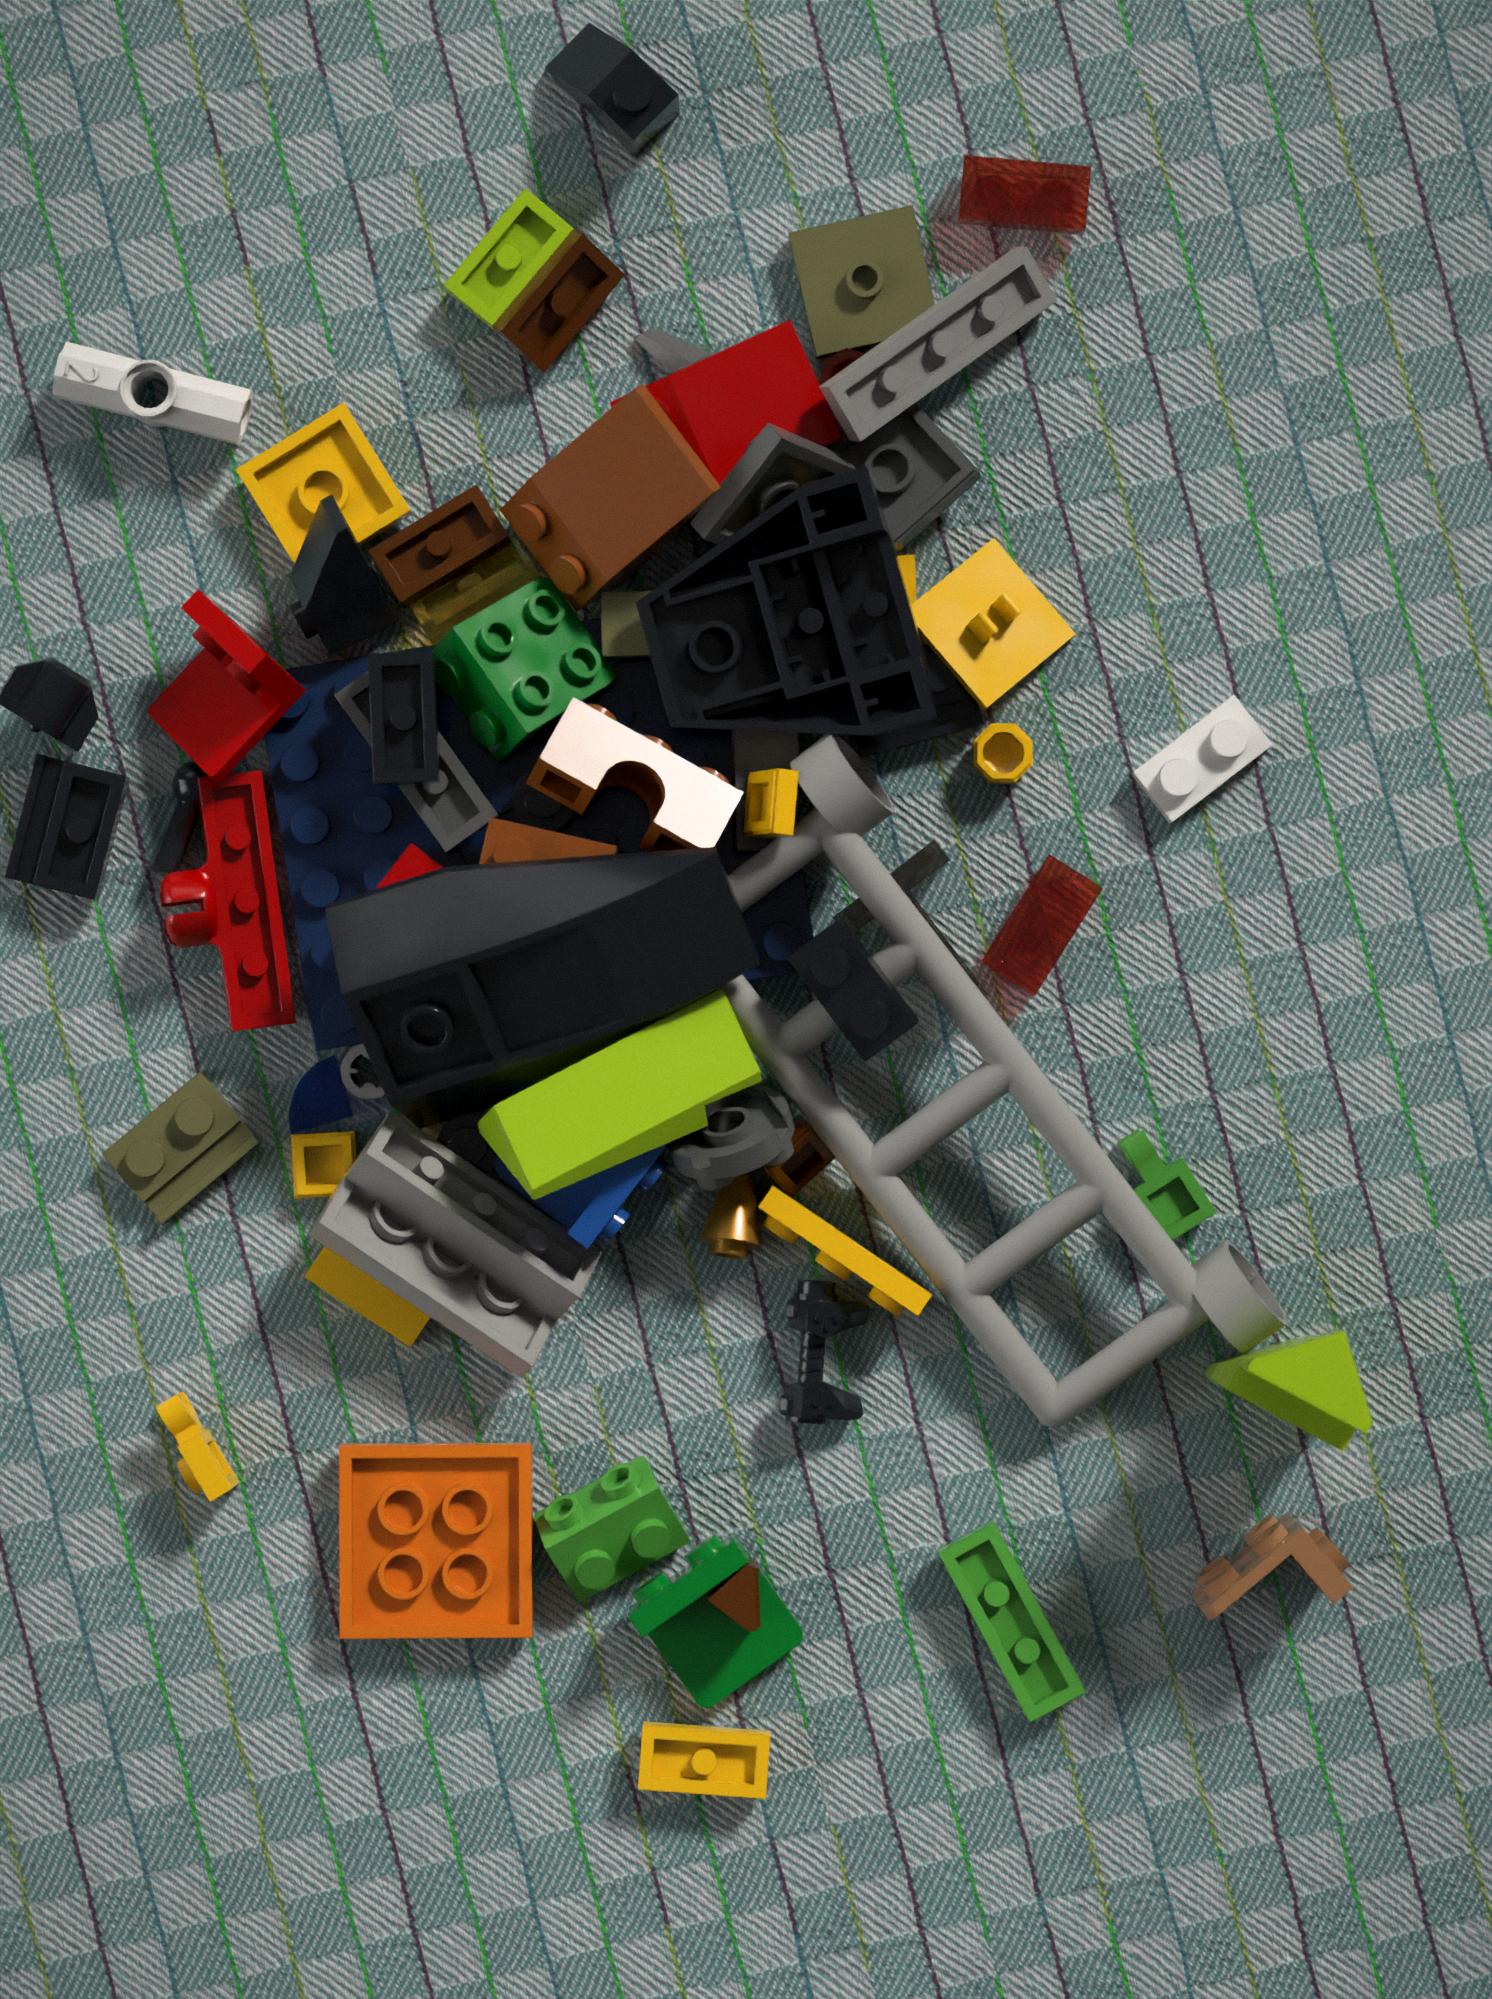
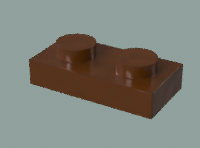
(558, 300)
(440, 546)

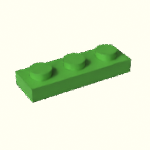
(1011, 1621)

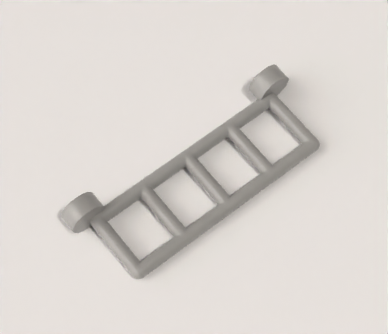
(1215, 1287)

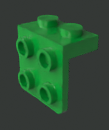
(519, 666)
(700, 1640)

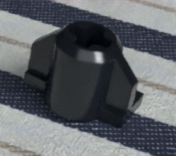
(51, 700)

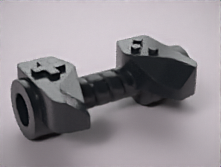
(819, 1316)

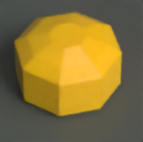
(1002, 753)

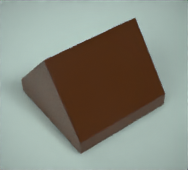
(807, 1161)
(740, 1596)

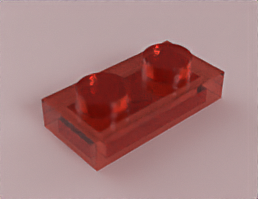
(1024, 195)
(1041, 925)

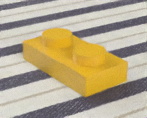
(704, 1760)

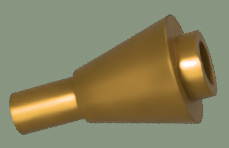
(733, 1221)

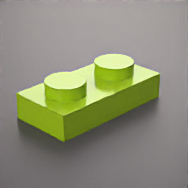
(507, 257)

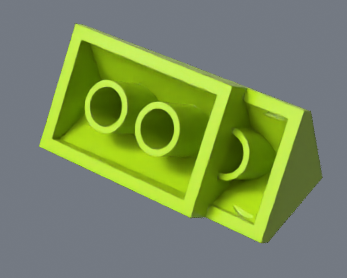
(622, 1098)
(1304, 1382)

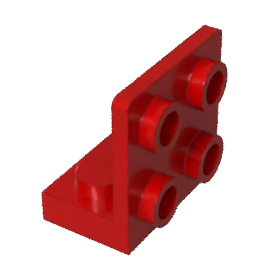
(225, 694)

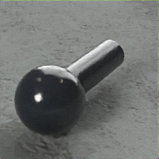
(182, 821)

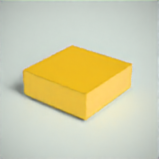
(770, 803)
(321, 1162)

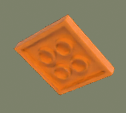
(435, 1540)

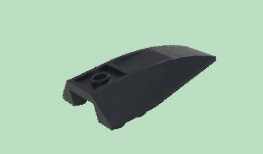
(526, 967)

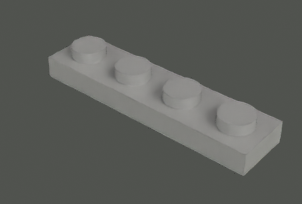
(938, 343)

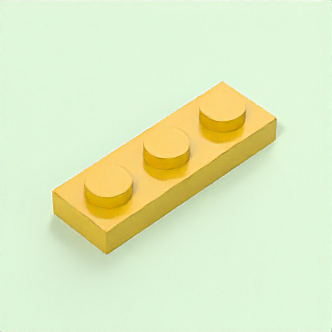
(842, 1253)

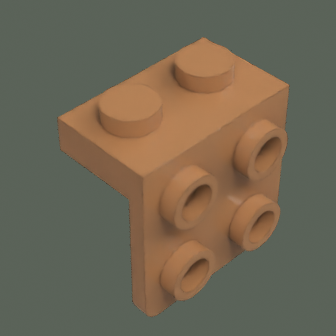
(1268, 1546)

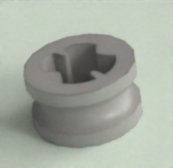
(369, 1090)

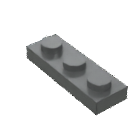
(451, 808)

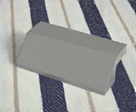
(455, 1243)

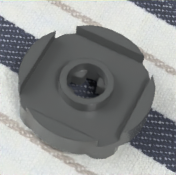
(738, 1139)

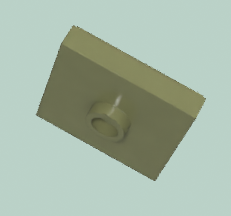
(861, 279)

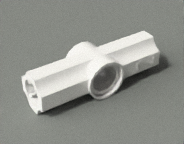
(114, 384)

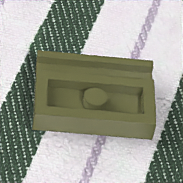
(181, 1147)

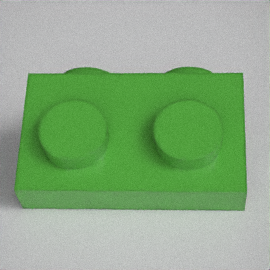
(610, 1528)

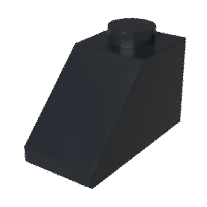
(615, 87)
(337, 584)

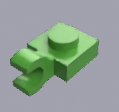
(1166, 1190)

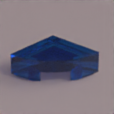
(319, 1097)

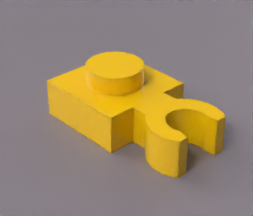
(203, 1462)

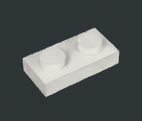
(1201, 759)

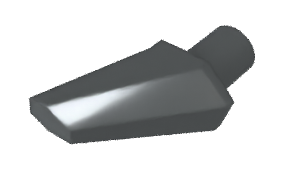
(671, 350)

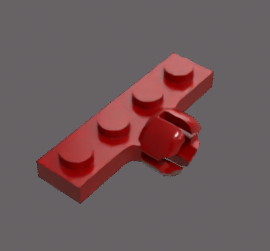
(236, 902)

